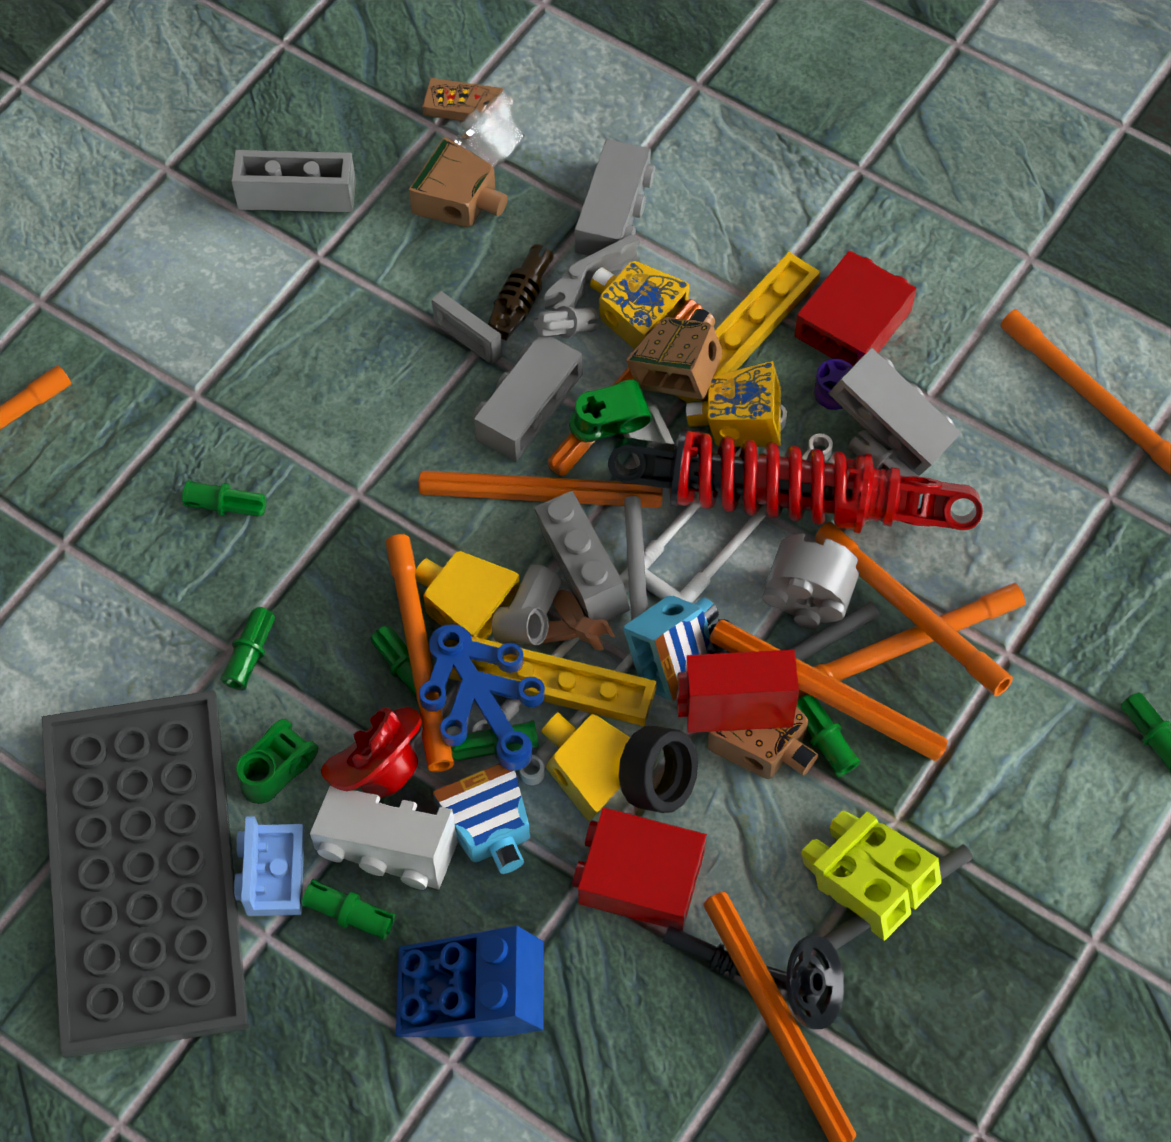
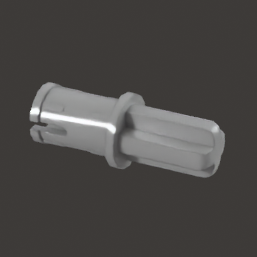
(566, 321)
(881, 456)

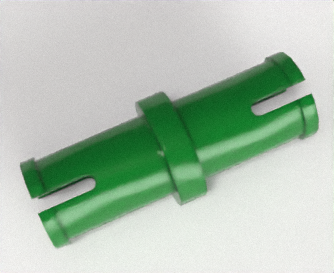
(348, 909)

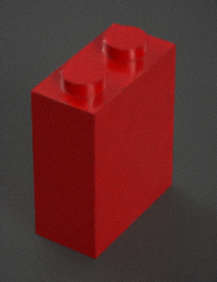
(854, 309)
(738, 691)
(640, 868)

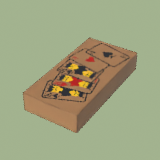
(456, 99)

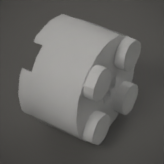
(811, 580)

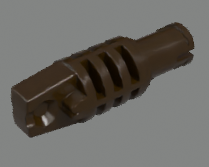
(519, 292)

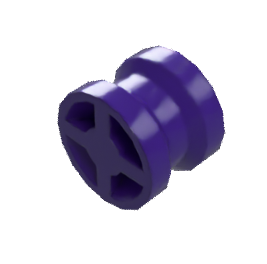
(829, 373)

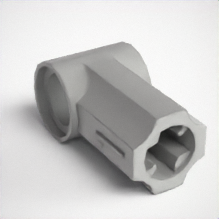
(526, 617)

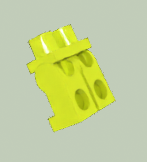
(872, 871)

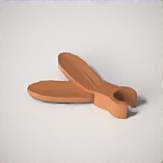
(574, 623)

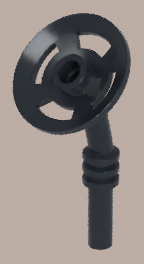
(797, 980)

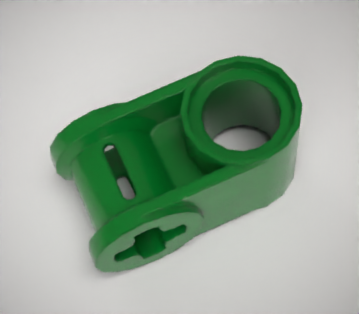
(610, 412)
(280, 755)

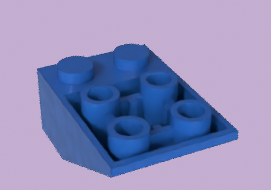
(471, 985)

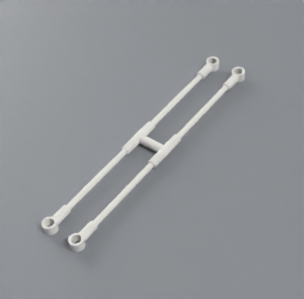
(661, 590)

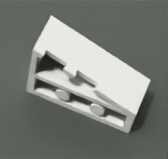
(385, 837)

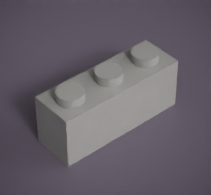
(294, 181)
(614, 196)
(527, 396)
(895, 412)
(582, 558)

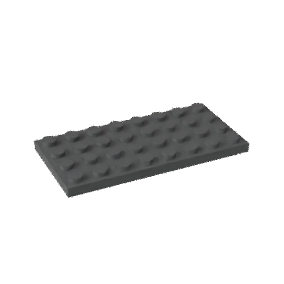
(142, 875)

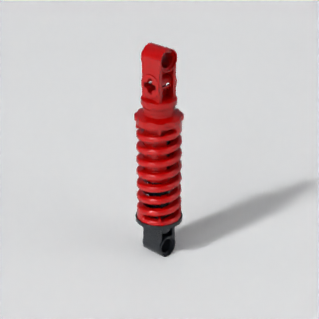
(842, 487)

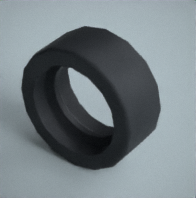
(638, 763)

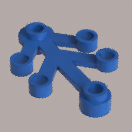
(479, 688)

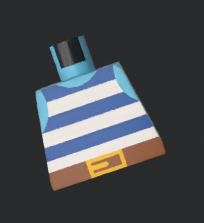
(665, 636)
(488, 816)

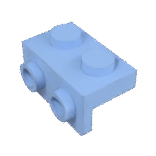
(271, 868)

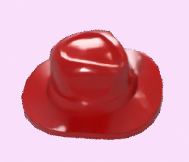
(380, 757)

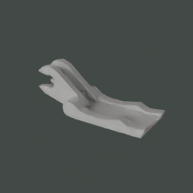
(577, 280)

